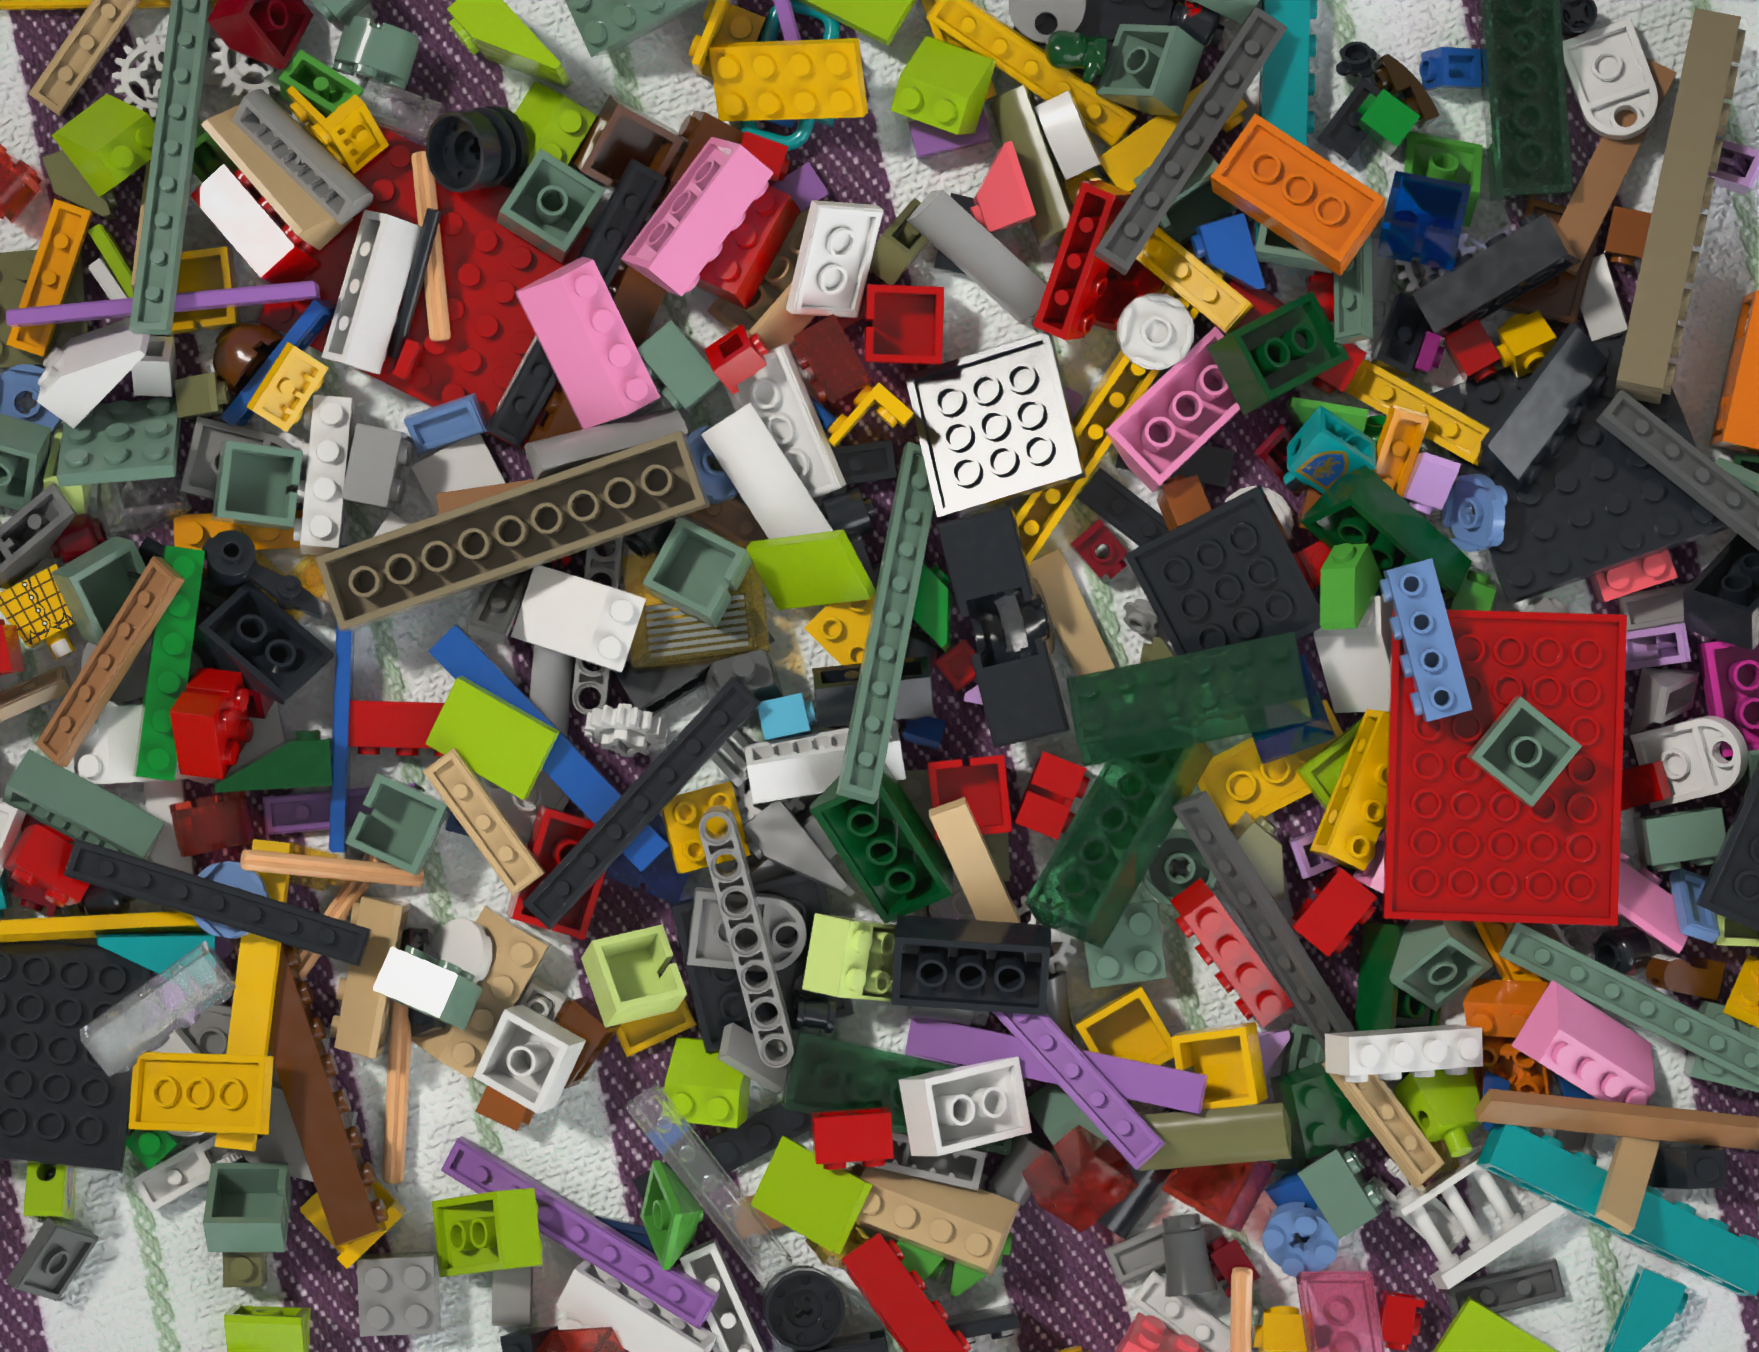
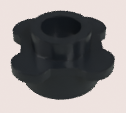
(1356, 60)

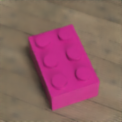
(1732, 688)

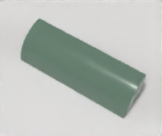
(80, 807)

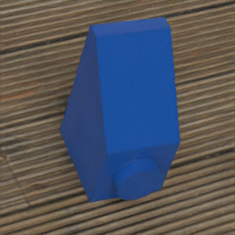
(1229, 250)

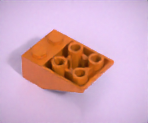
(1501, 1012)

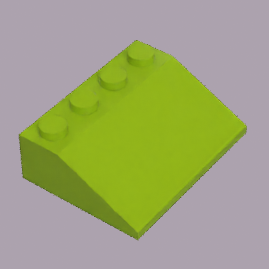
(504, 39)

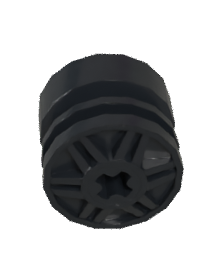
(477, 148)
(808, 1329)

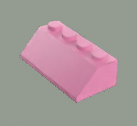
(698, 216)
(587, 343)
(1174, 416)
(1648, 906)
(1588, 1048)

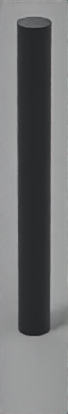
(414, 282)

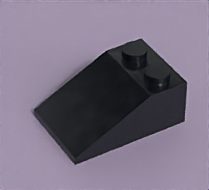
(1726, 597)
(262, 642)

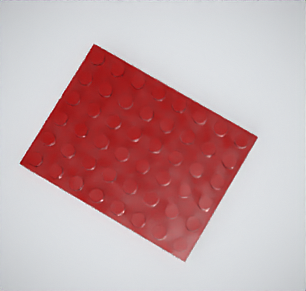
(481, 277)
(1458, 836)

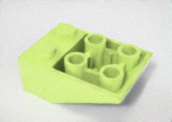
(850, 958)

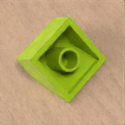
(944, 86)
(553, 123)
(107, 142)
(706, 1087)
(267, 1329)

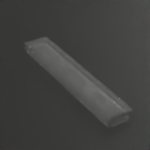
(709, 1183)

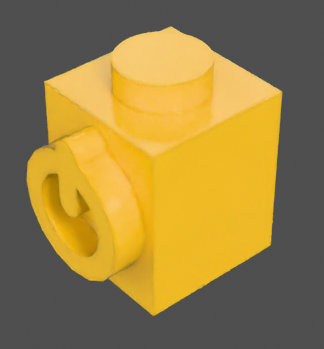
(1524, 342)
(1279, 1331)

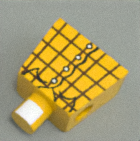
(40, 613)

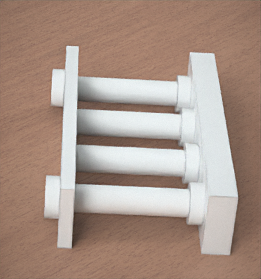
(1482, 1246)

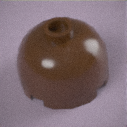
(242, 352)

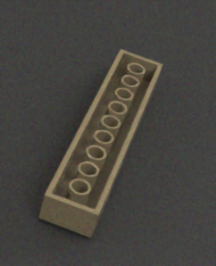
(1679, 197)
(512, 531)

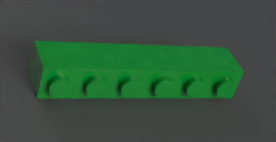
(168, 668)

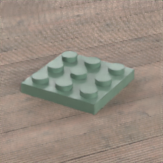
(121, 443)

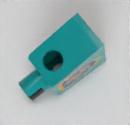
(1325, 451)

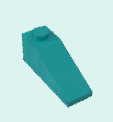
(154, 950)
(1646, 1310)

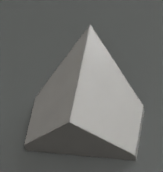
(1662, 696)

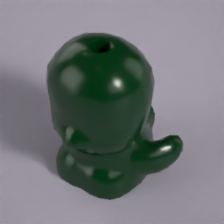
(1074, 51)

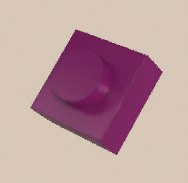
(1429, 354)

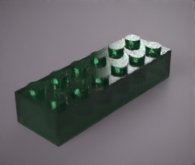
(1524, 99)
(1188, 699)
(1114, 841)
(853, 1075)

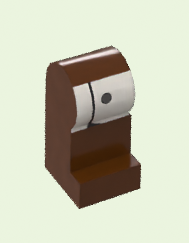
(1675, 974)

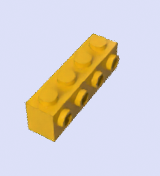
(1359, 798)

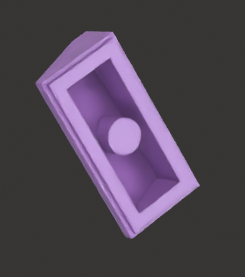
(935, 141)

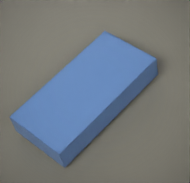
(446, 423)
(1692, 919)

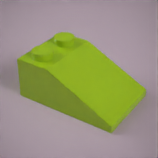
(487, 1232)

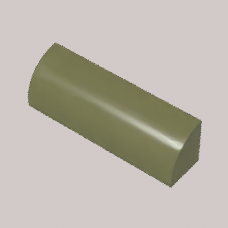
(1019, 123)
(1220, 1136)

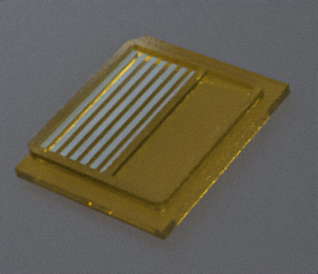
(674, 637)

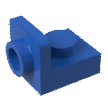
(1451, 68)

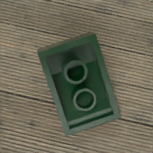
(1277, 352)
(291, 764)

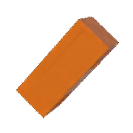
(1297, 194)
(1738, 406)

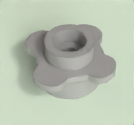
(1141, 617)

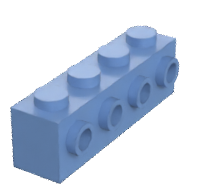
(1426, 639)

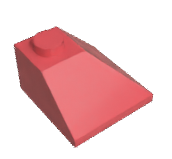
(1003, 194)

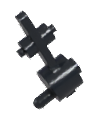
(853, 514)
(234, 562)

